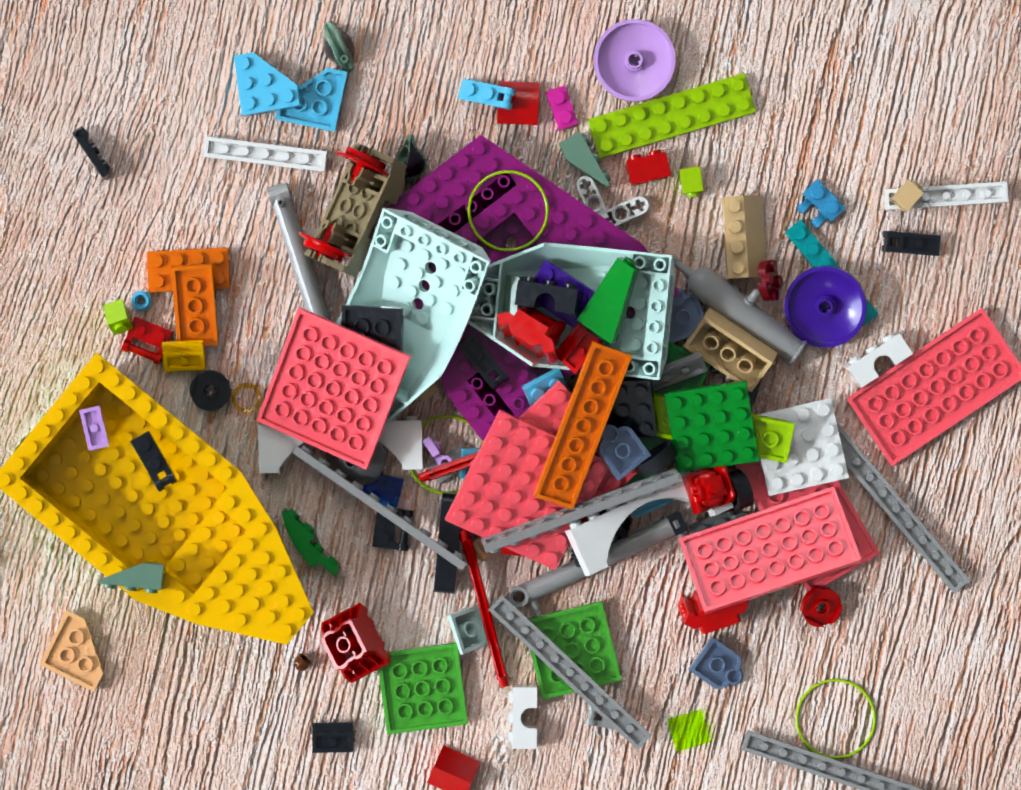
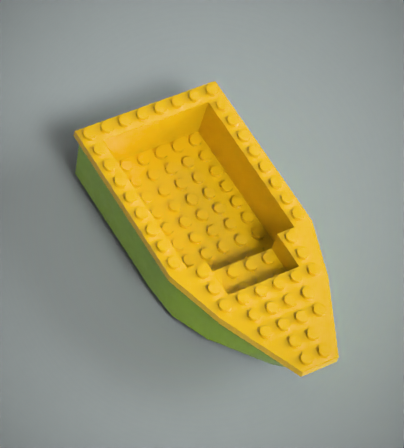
(207, 528)

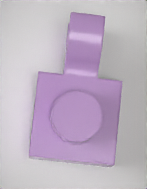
(435, 448)

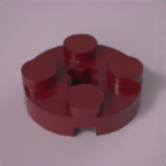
(770, 280)

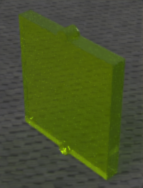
(688, 730)

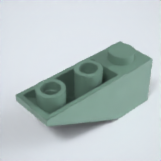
(580, 156)
(144, 575)

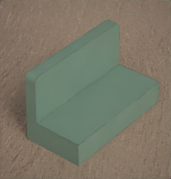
(510, 294)

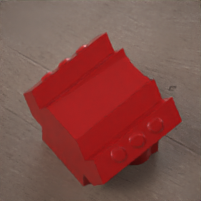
(532, 331)
(694, 616)
(354, 643)

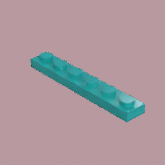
(818, 255)

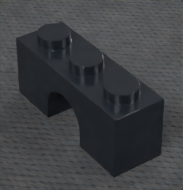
(567, 297)

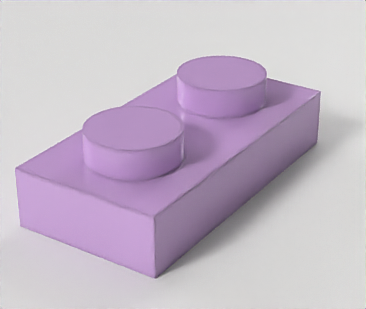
(94, 428)

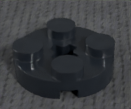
(199, 395)

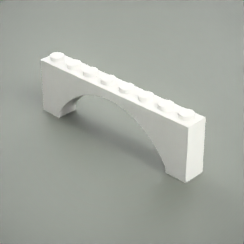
(400, 437)
(593, 537)

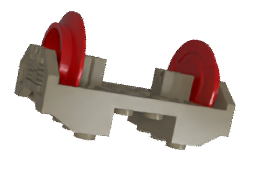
(355, 208)

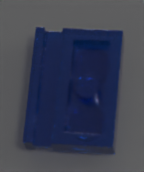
(386, 488)

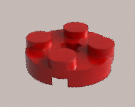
(824, 616)

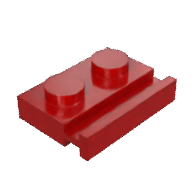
(575, 347)

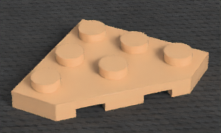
(74, 652)

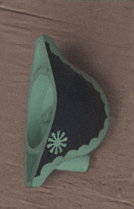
(338, 47)
(414, 158)

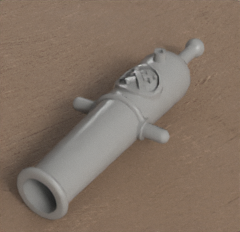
(741, 310)

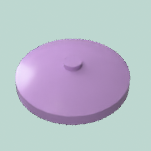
(634, 60)

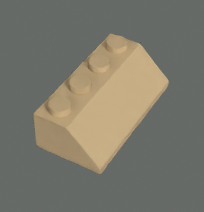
(743, 236)
(730, 349)

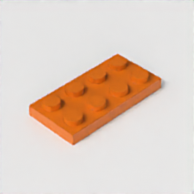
(160, 264)
(195, 303)

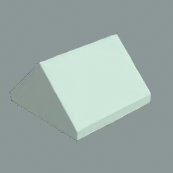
(468, 629)

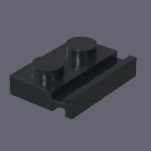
(332, 737)

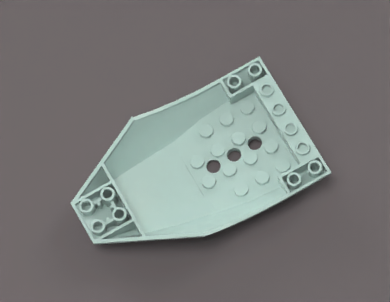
(394, 278)
(641, 336)

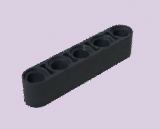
(449, 533)

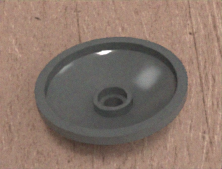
(356, 473)

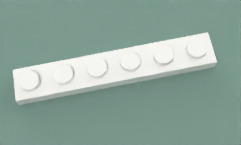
(265, 154)
(955, 195)

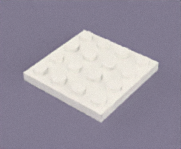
(814, 451)

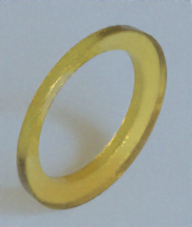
(234, 397)

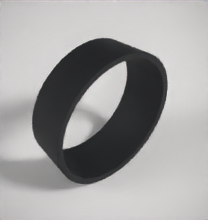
(660, 458)

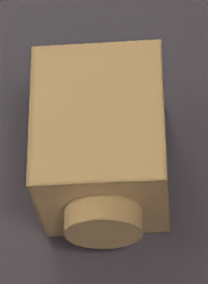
(907, 195)

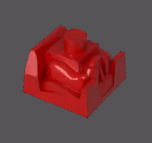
(708, 488)

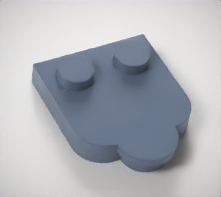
(685, 316)
(621, 450)
(717, 665)

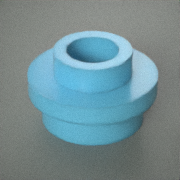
(148, 301)

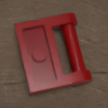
(150, 334)

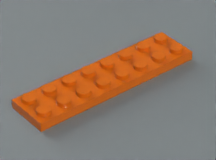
(582, 425)

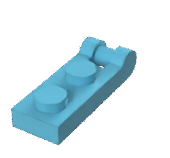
(486, 94)

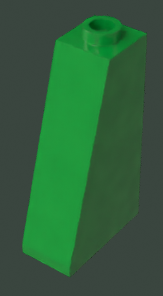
(610, 301)

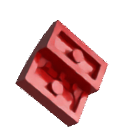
(524, 104)

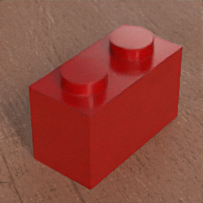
(648, 168)

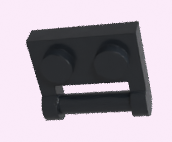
(385, 531)

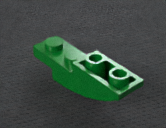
(301, 536)

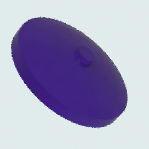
(825, 306)

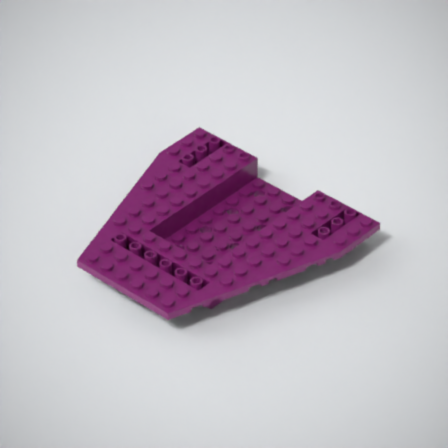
(499, 210)

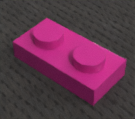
(561, 108)

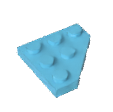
(263, 86)
(320, 101)

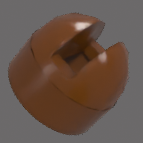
(302, 662)

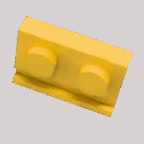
(183, 355)

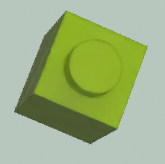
(691, 181)
(118, 317)

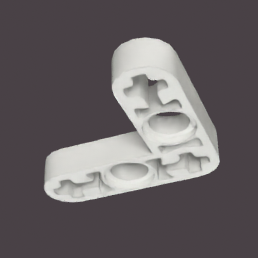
(602, 211)

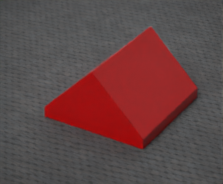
(453, 770)

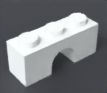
(863, 368)
(522, 735)

